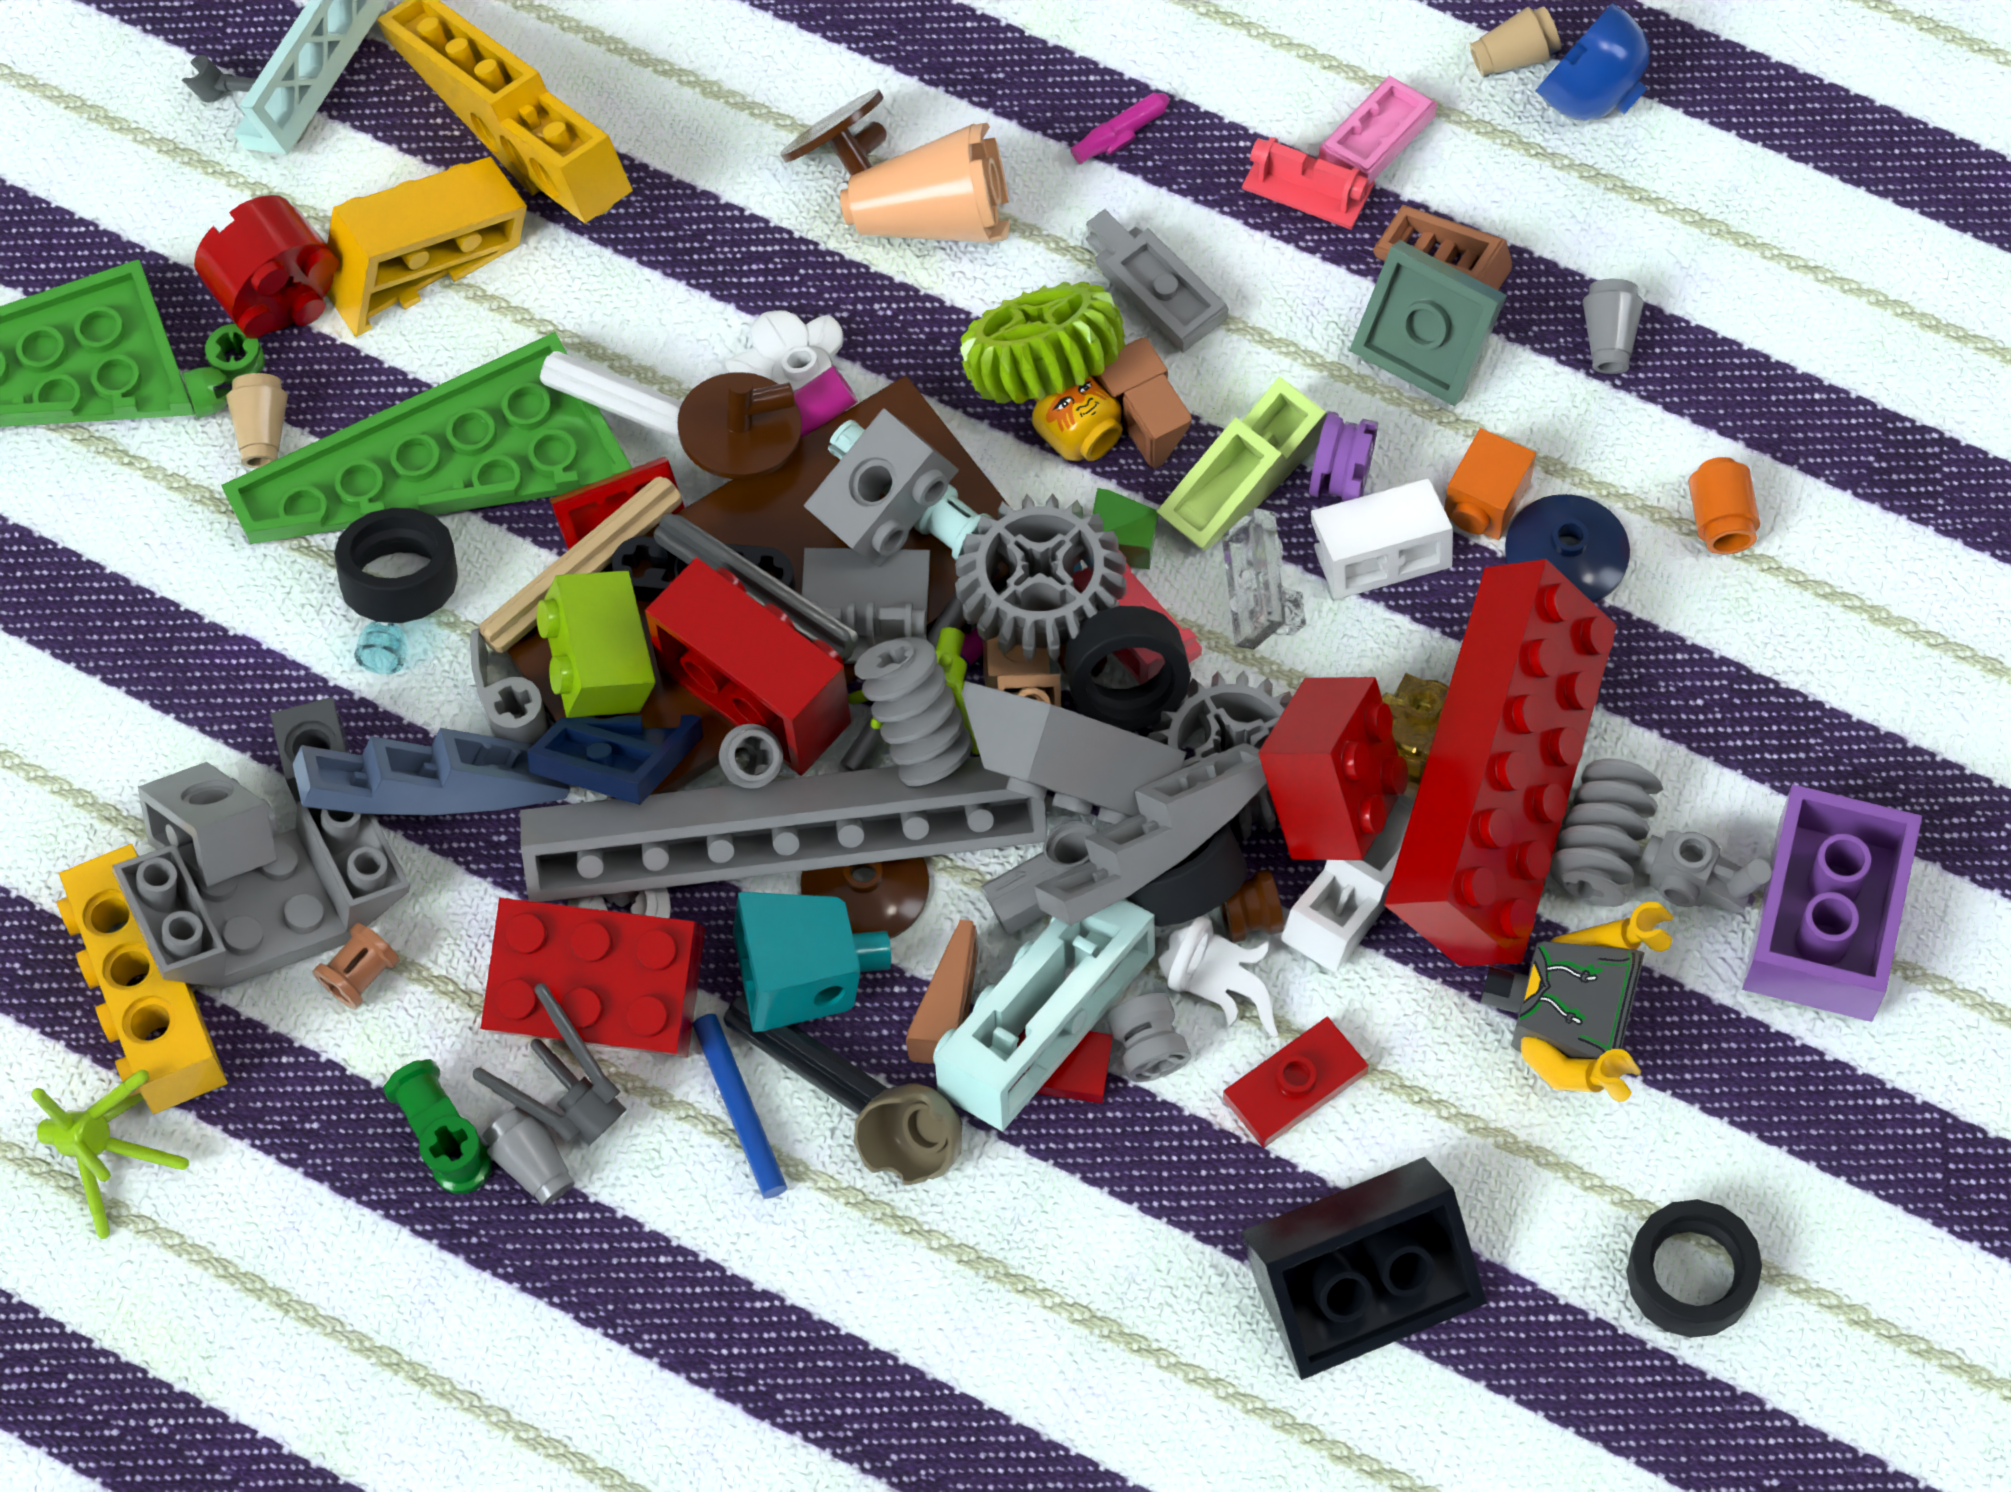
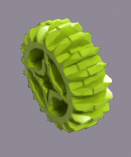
(1042, 342)

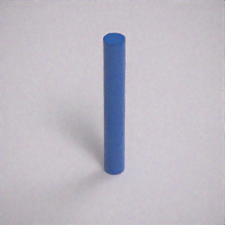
(739, 1106)

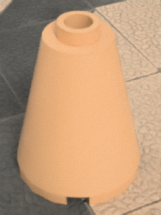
(933, 191)

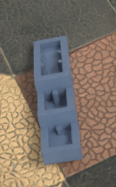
(402, 778)

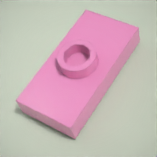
(1379, 129)

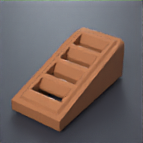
(1483, 256)
(947, 996)

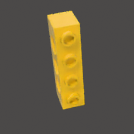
(183, 1058)

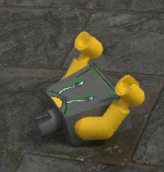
(1580, 1002)

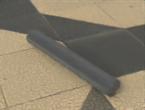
(689, 541)

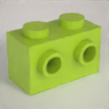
(596, 644)

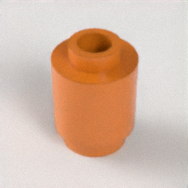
(1724, 505)

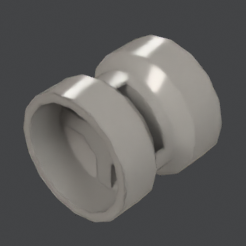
(1149, 1037)

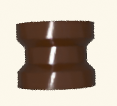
(1253, 908)

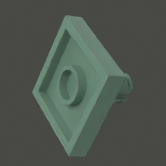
(1427, 323)

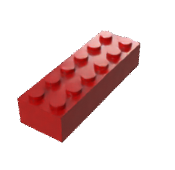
(1501, 765)

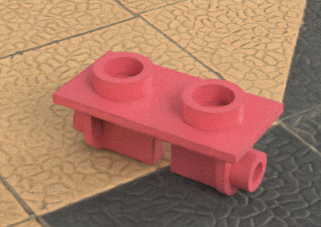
(1307, 183)

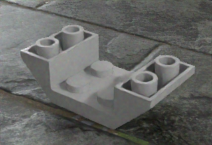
(324, 882)

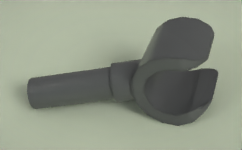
(212, 83)

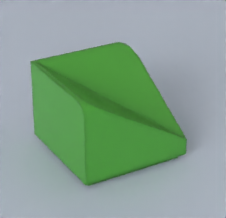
(1132, 524)

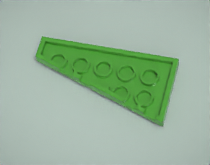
(88, 354)
(447, 450)

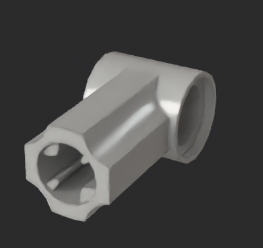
(1013, 893)

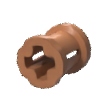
(356, 966)

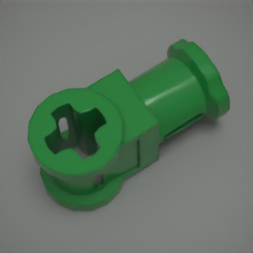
(439, 1128)

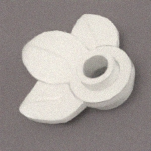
(789, 349)

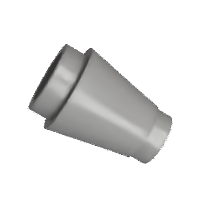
(1612, 323)
(764, 753)
(528, 1155)

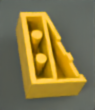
(418, 234)

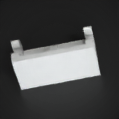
(1382, 538)

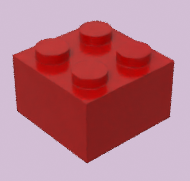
(1333, 768)

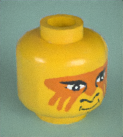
(1079, 421)

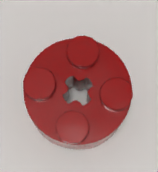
(267, 266)

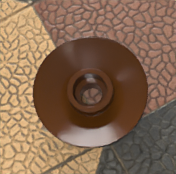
(884, 903)

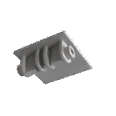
(868, 598)

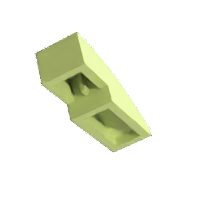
(1244, 465)

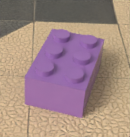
(1832, 903)

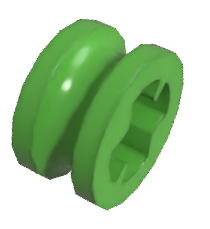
(232, 337)

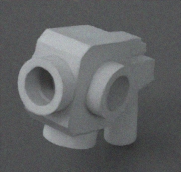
(1692, 872)

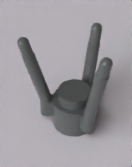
(587, 1105)

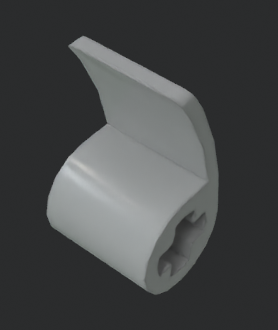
(506, 699)

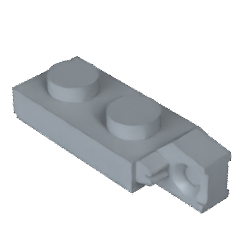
(1155, 281)

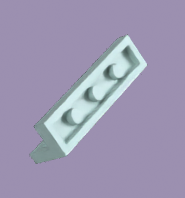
(303, 72)

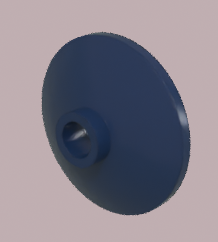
(1594, 563)

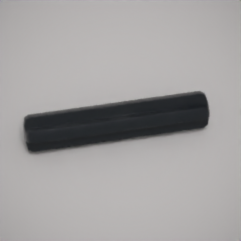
(807, 1059)

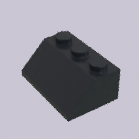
(1365, 1266)

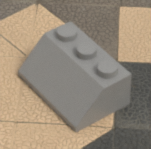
(1065, 753)

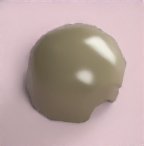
(909, 1133)

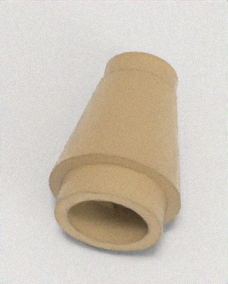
(1517, 42)
(257, 416)

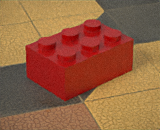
(749, 662)
(614, 973)

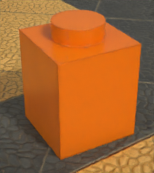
(1489, 484)

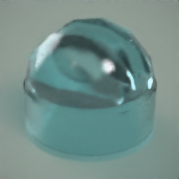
(381, 648)

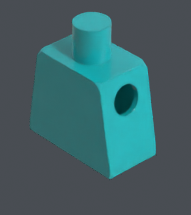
(801, 957)

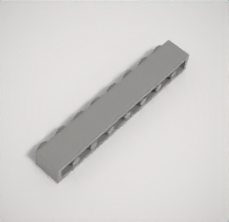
(769, 830)

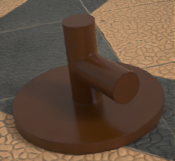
(834, 129)
(739, 425)

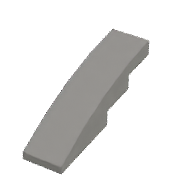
(1172, 822)

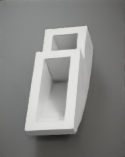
(1348, 895)

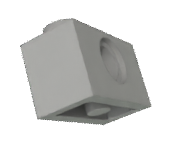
(852, 490)
(211, 821)

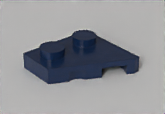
(613, 754)

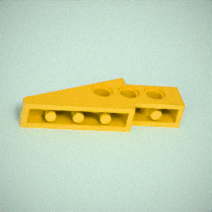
(509, 108)

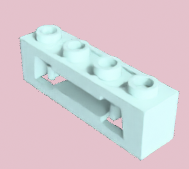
(982, 1056)

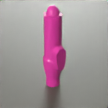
(1120, 130)

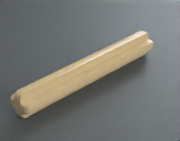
(587, 556)

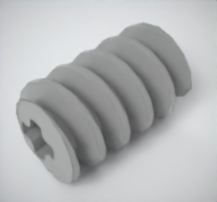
(915, 709)
(1604, 829)

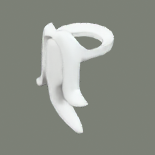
(1210, 967)

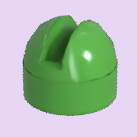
(200, 387)

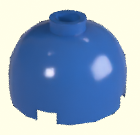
(1600, 69)

